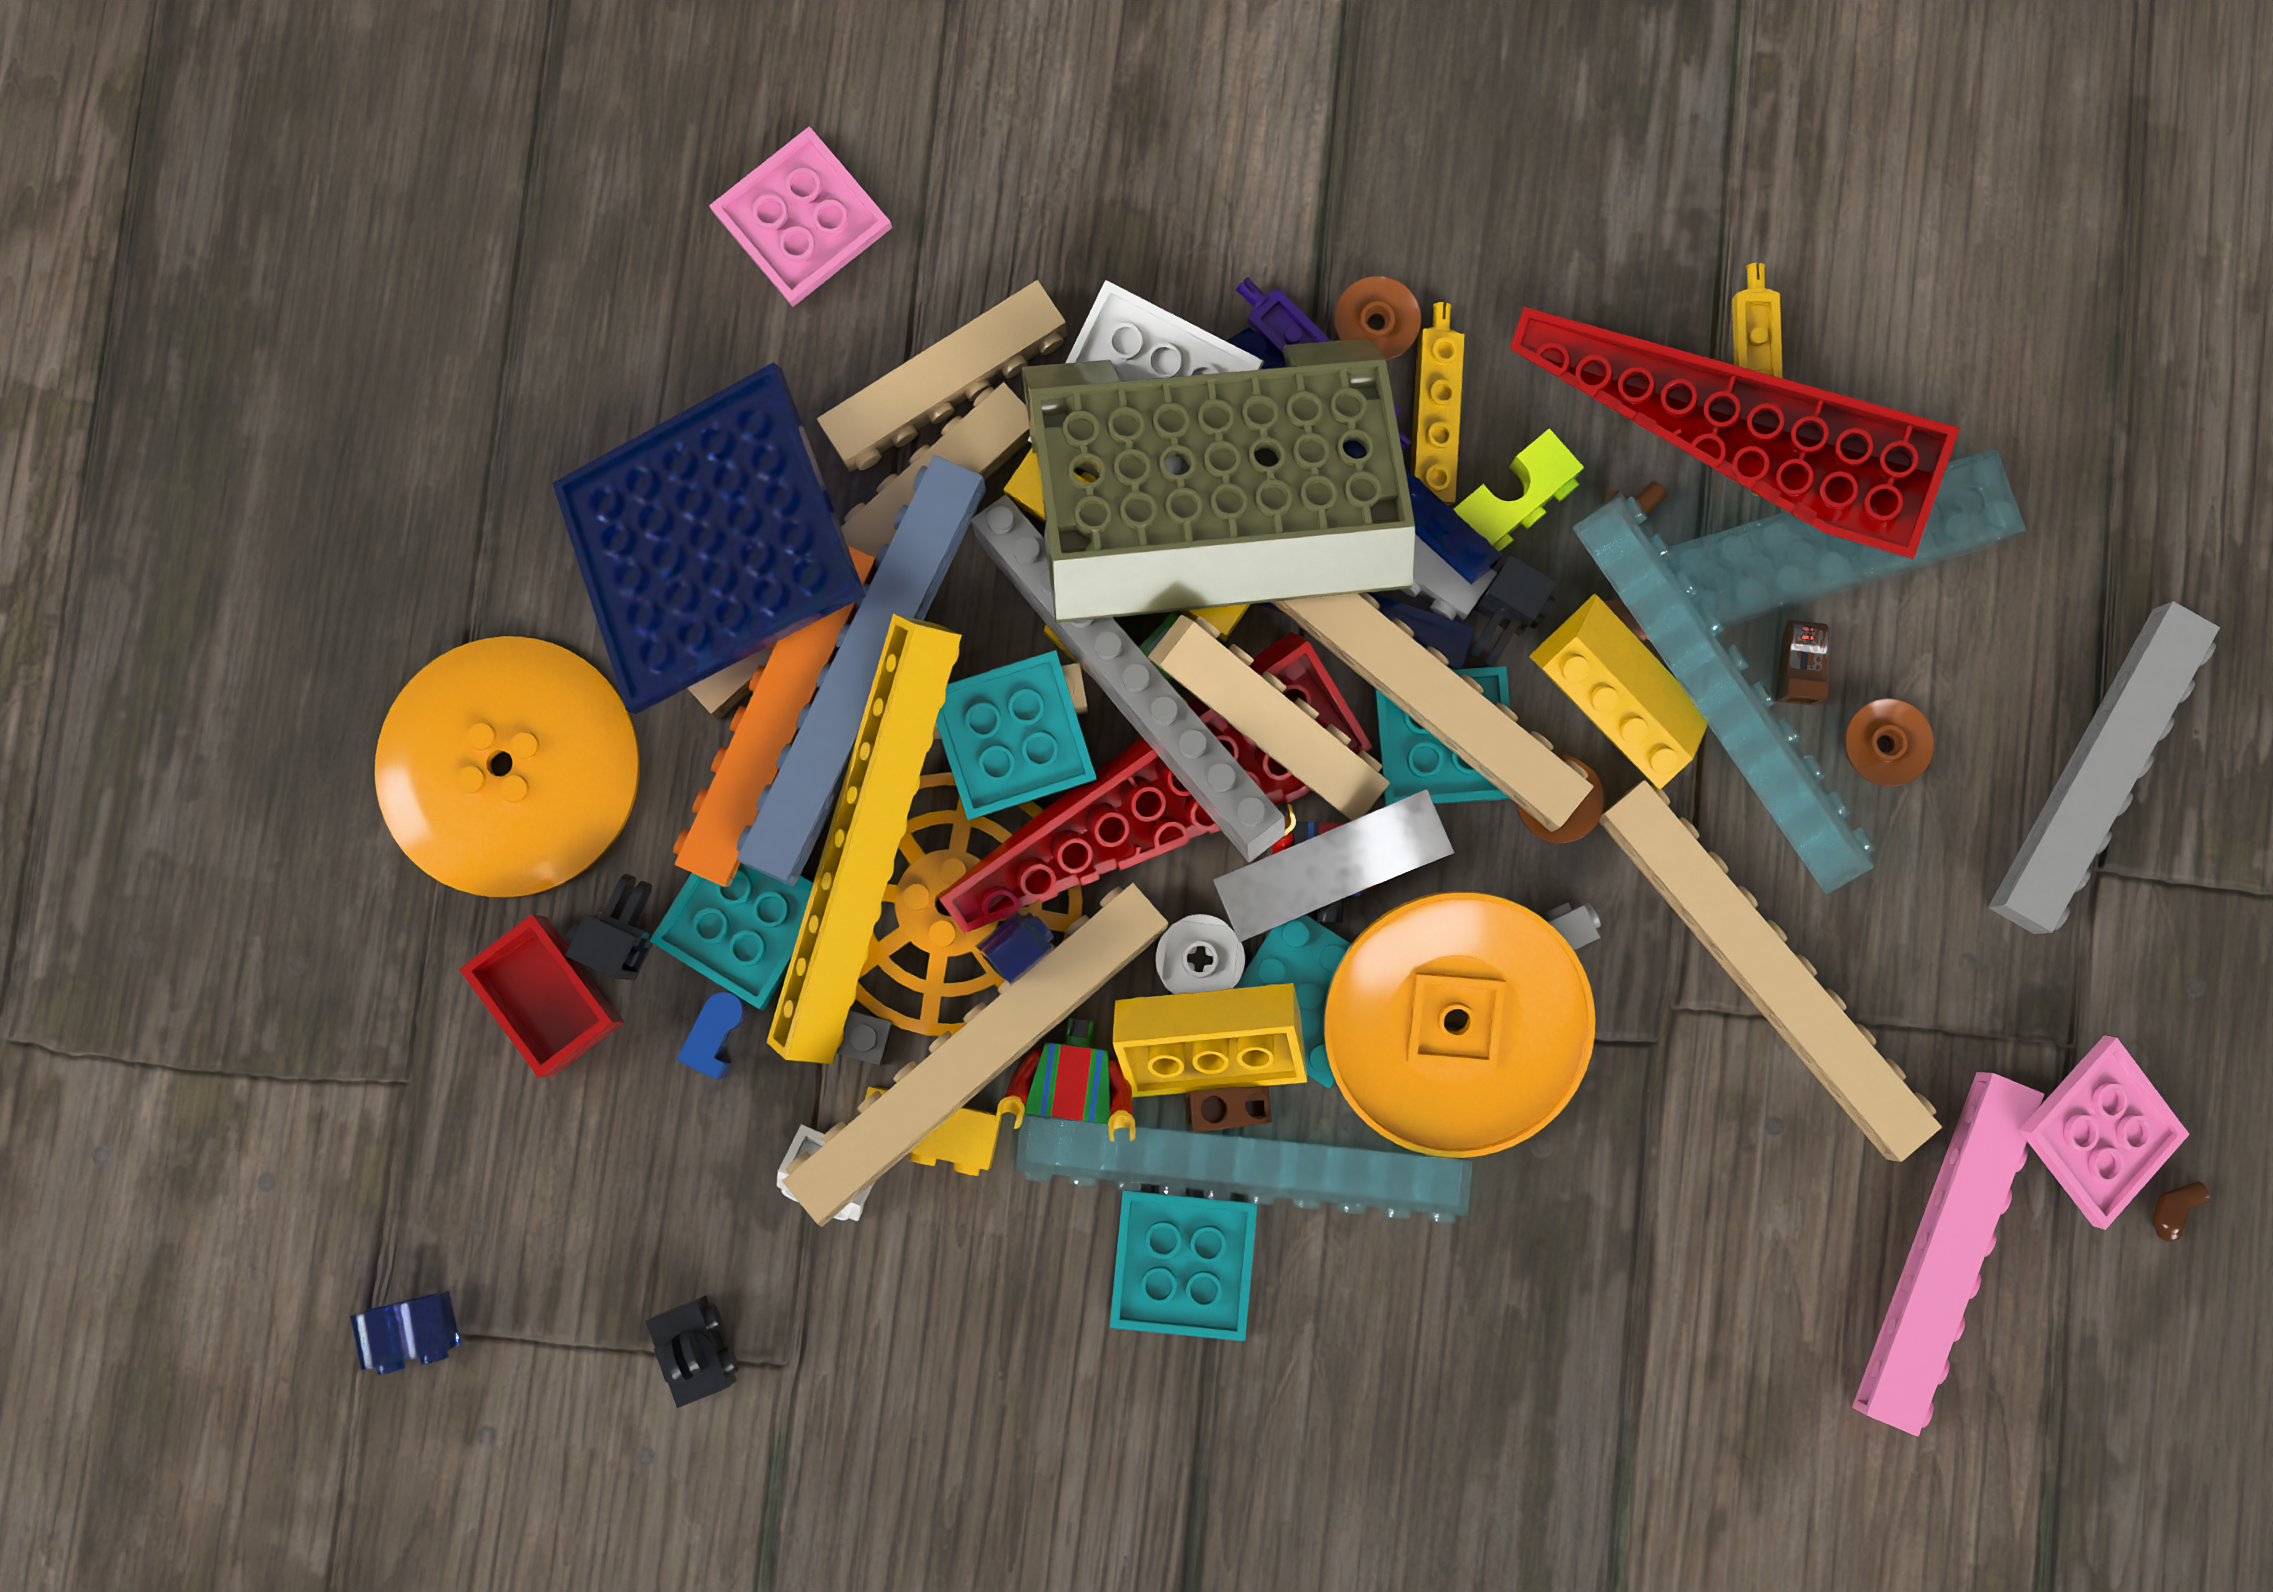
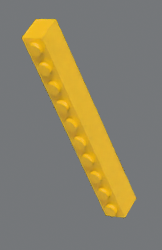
(863, 839)

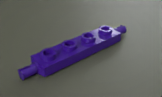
(1285, 324)

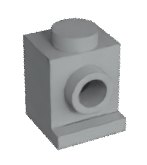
(1576, 924)

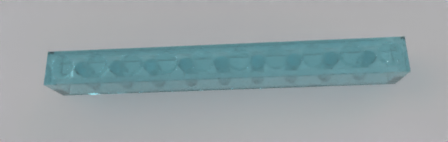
(1724, 692)
(1245, 1166)

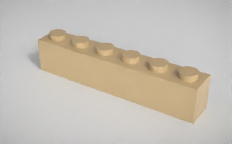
(944, 377)
(1268, 718)

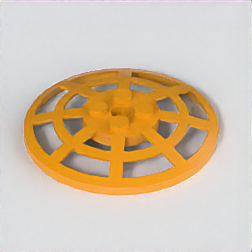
(939, 934)

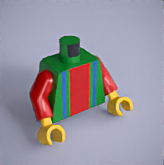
(1071, 1083)

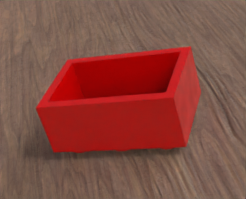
(541, 996)

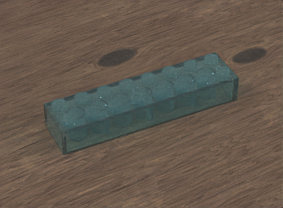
(1790, 563)

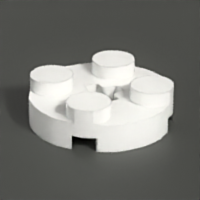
(1184, 939)

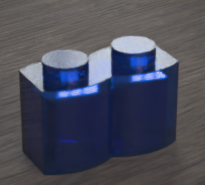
(1016, 946)
(405, 1331)

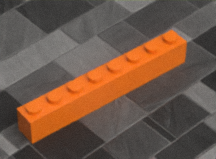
(758, 739)

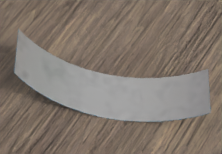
(1333, 865)

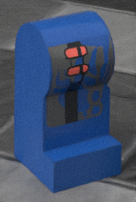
(712, 1033)

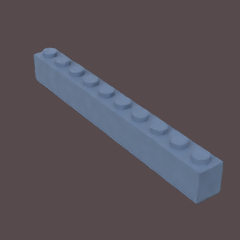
(818, 759)

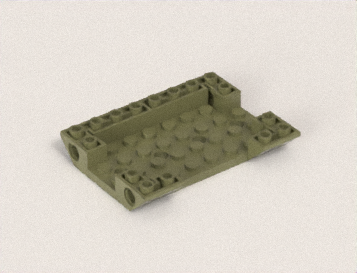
(1227, 524)

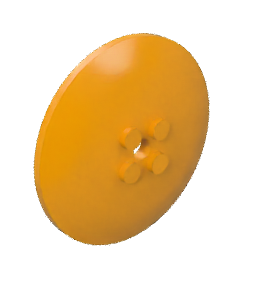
(567, 780)
(1470, 1086)

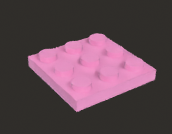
(801, 216)
(2104, 1132)

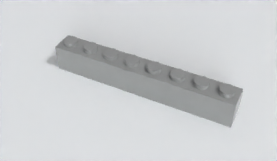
(2104, 769)

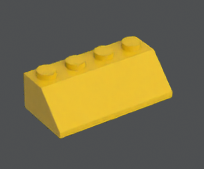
(1623, 691)
(1210, 1040)

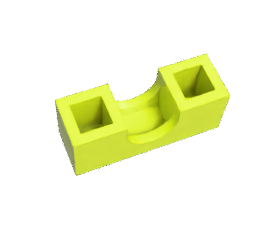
(1545, 472)

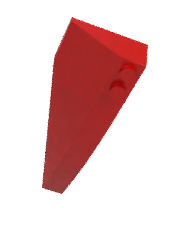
(1808, 450)
(1139, 804)

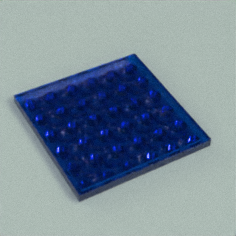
(707, 539)

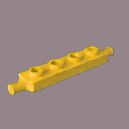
(1757, 325)
(1437, 405)

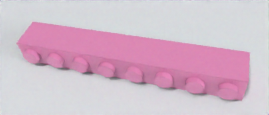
(1948, 1254)

